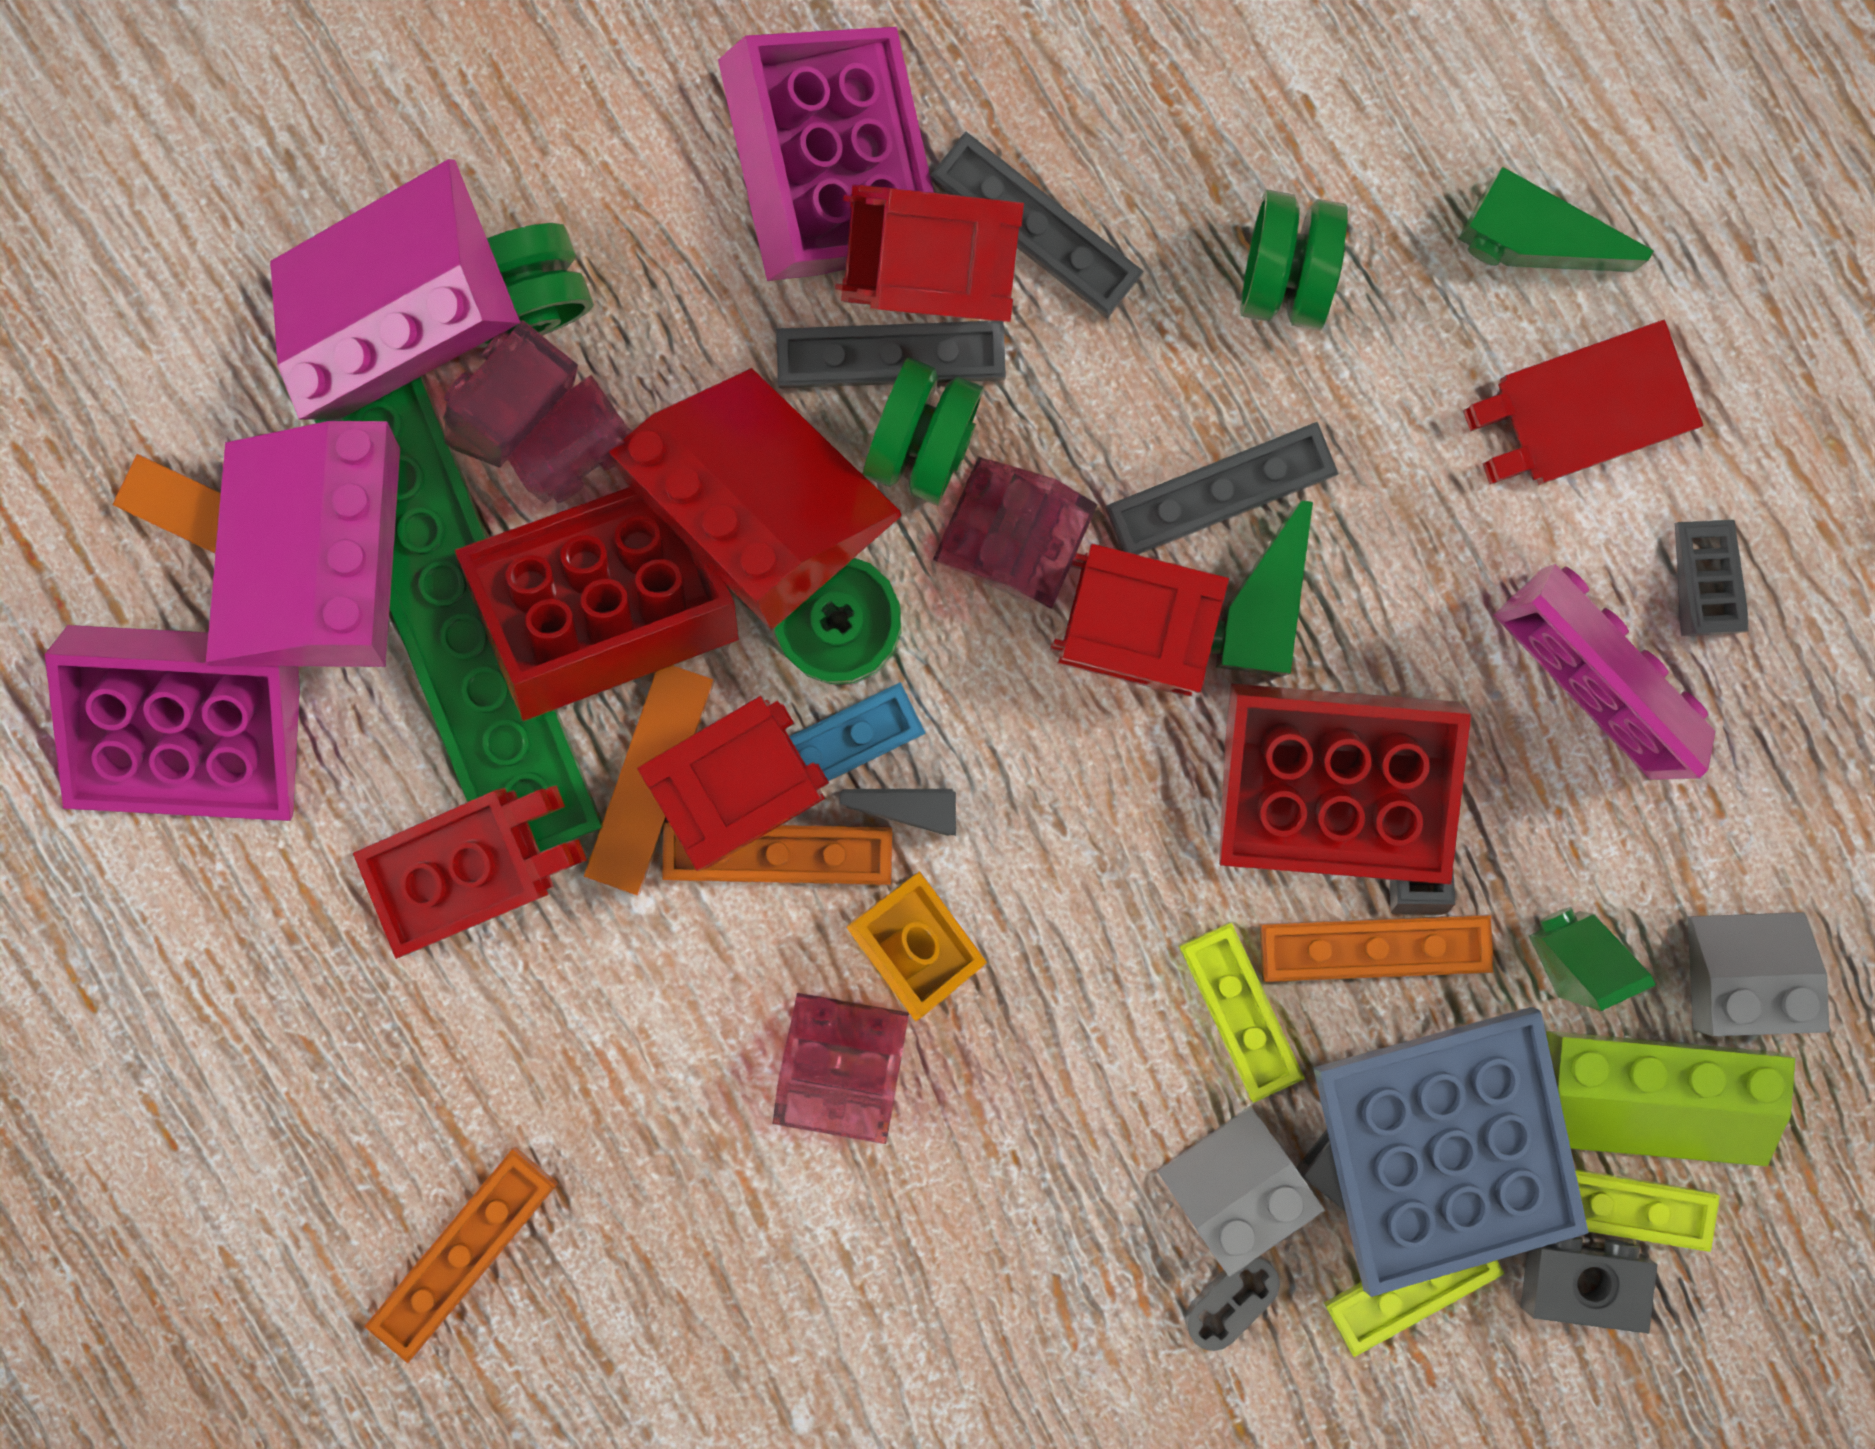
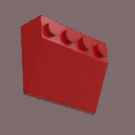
(754, 492)
(593, 601)
(1342, 783)

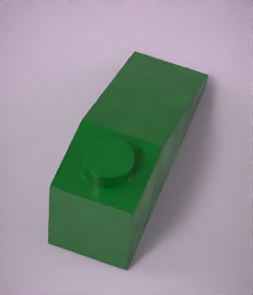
(1536, 229)
(1263, 614)
(1587, 960)

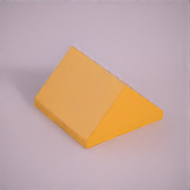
(916, 945)

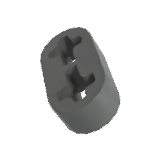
(1240, 1314)

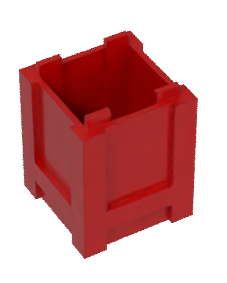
(931, 253)
(1142, 620)
(733, 782)

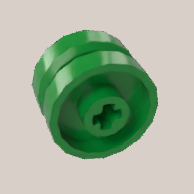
(1301, 261)
(537, 278)
(921, 431)
(864, 646)

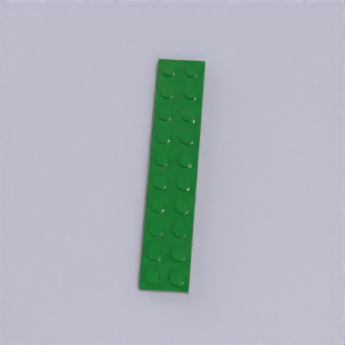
(448, 640)

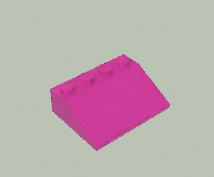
(810, 124)
(386, 296)
(305, 547)
(1609, 676)
(166, 733)

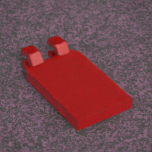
(1590, 406)
(462, 868)

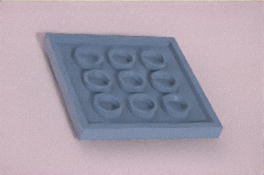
(1451, 1150)

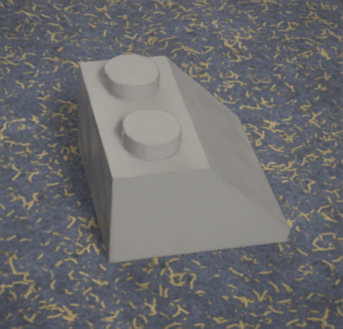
(1756, 975)
(1240, 1191)

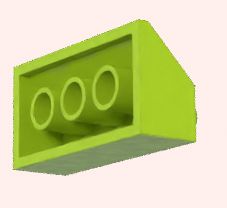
(1672, 1097)

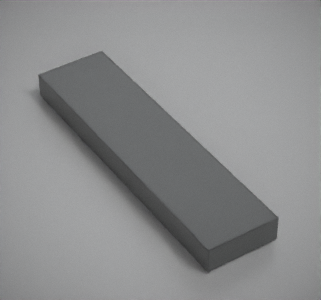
(1047, 231)
(878, 352)
(1222, 490)

